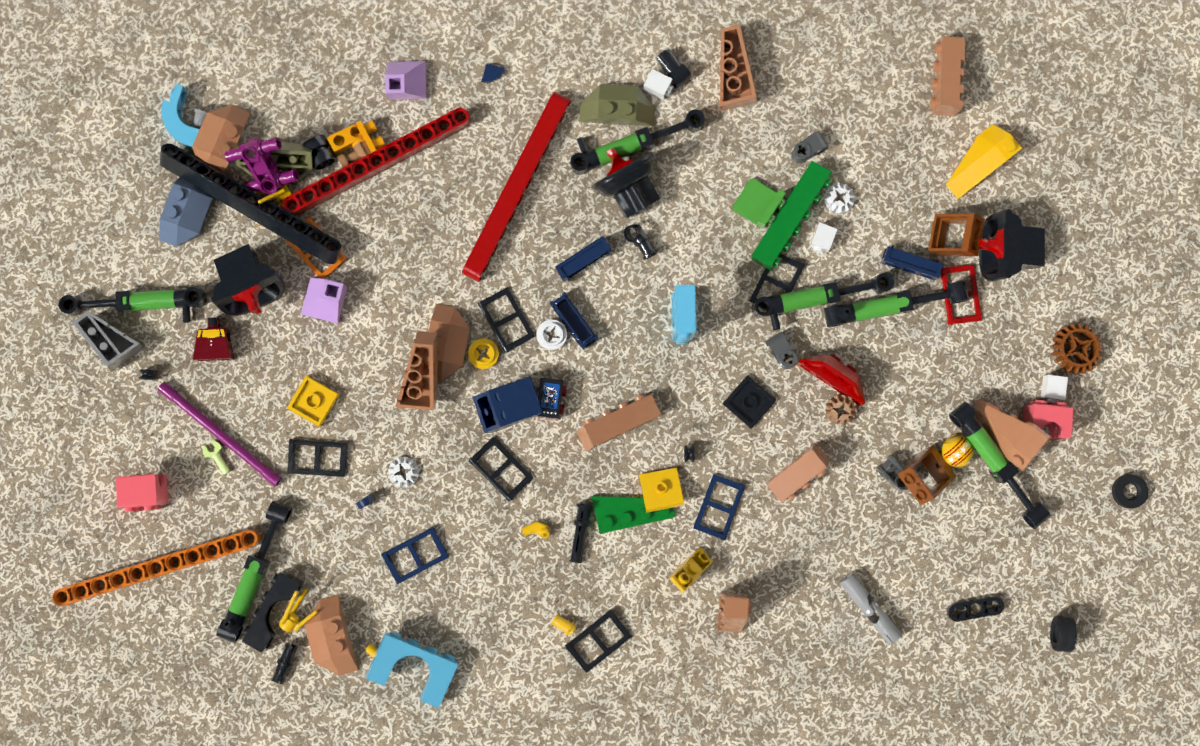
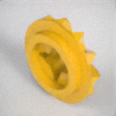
(482, 344)

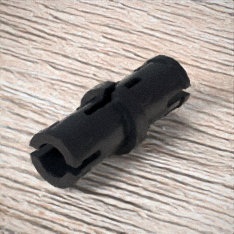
(284, 663)

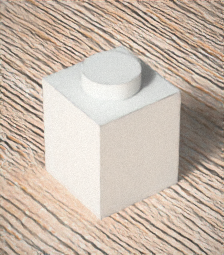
(658, 84)
(823, 238)
(1054, 388)

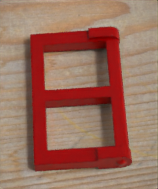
(950, 320)

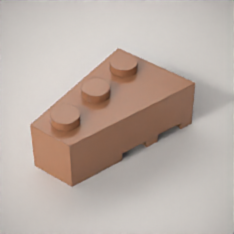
(799, 473)
(733, 612)

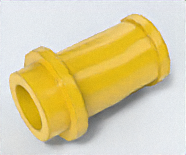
(563, 624)

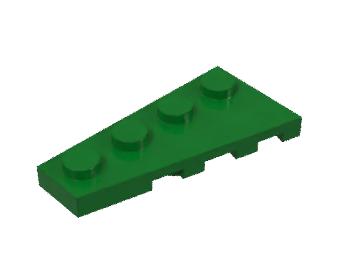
(625, 512)

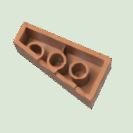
(735, 73)
(948, 76)
(420, 379)

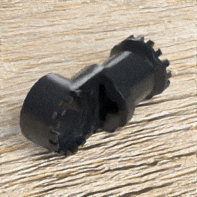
(641, 240)

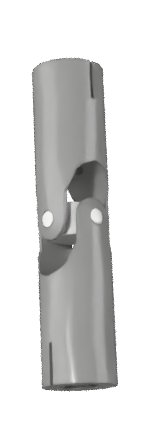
(868, 606)

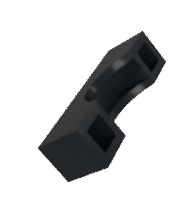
(260, 632)

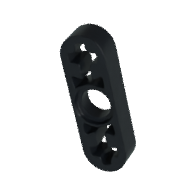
(988, 601)

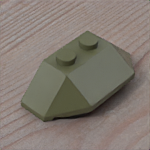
(617, 106)
(288, 158)

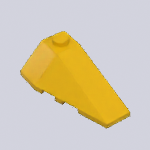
(985, 155)

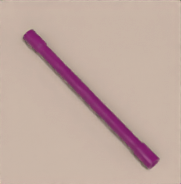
(266, 472)

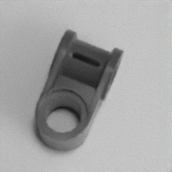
(811, 146)
(780, 347)
(891, 473)

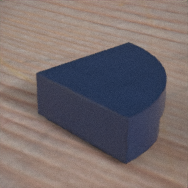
(492, 73)

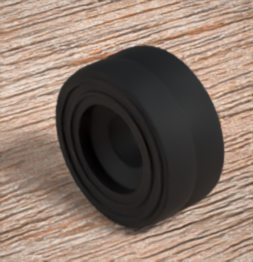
(1063, 633)

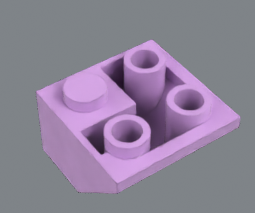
(406, 80)
(324, 300)

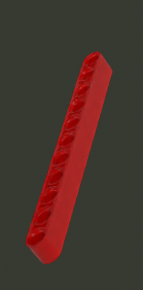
(367, 161)
(515, 186)

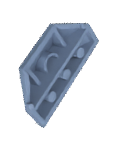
(183, 213)

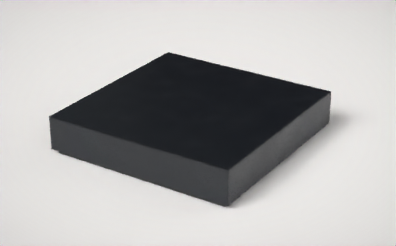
(749, 402)

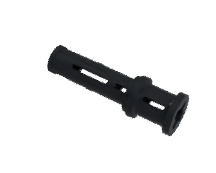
(581, 522)

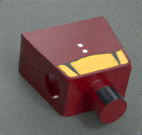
(213, 343)

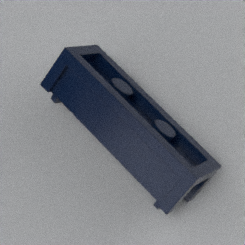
(583, 258)
(911, 263)
(574, 321)

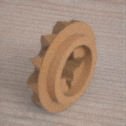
(849, 406)

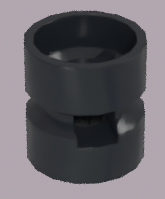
(321, 154)

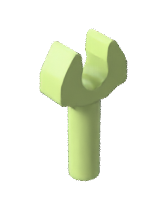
(216, 455)

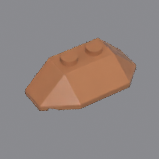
(218, 134)
(451, 339)
(330, 638)

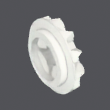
(838, 206)
(548, 326)
(411, 476)

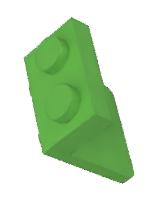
(758, 203)

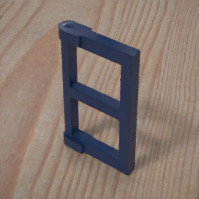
(732, 511)
(386, 555)

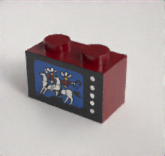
(550, 397)

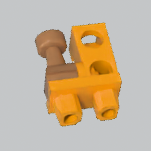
(356, 137)

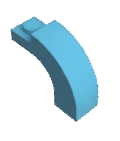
(173, 120)

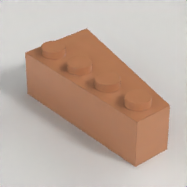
(618, 422)

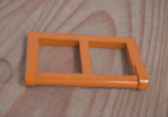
(342, 258)

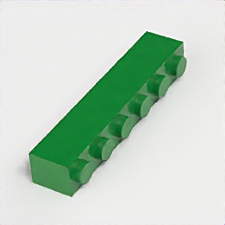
(790, 217)

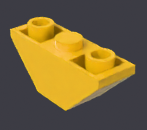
(690, 569)

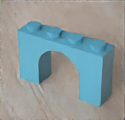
(683, 314)
(394, 648)

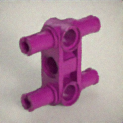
(261, 165)

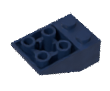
(507, 405)

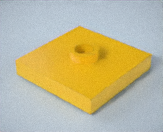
(313, 401)
(661, 490)

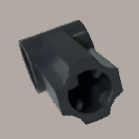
(673, 68)

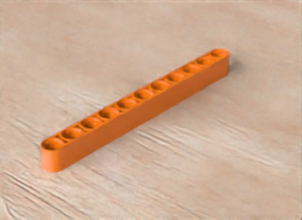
(148, 568)

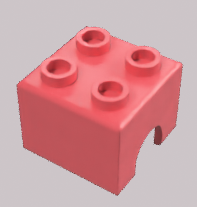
(1055, 416)
(142, 491)

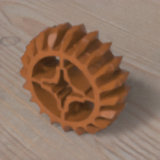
(1081, 354)

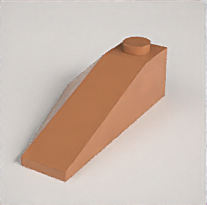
(1015, 439)

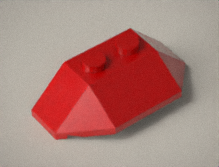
(836, 375)

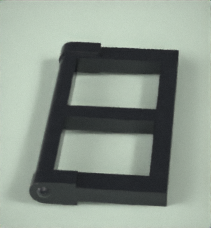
(800, 266)
(506, 348)
(291, 457)
(528, 477)
(606, 651)

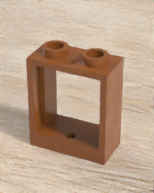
(971, 237)
(942, 475)

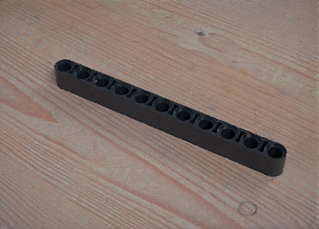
(246, 202)

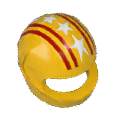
(957, 450)

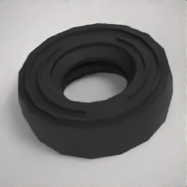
(1141, 487)

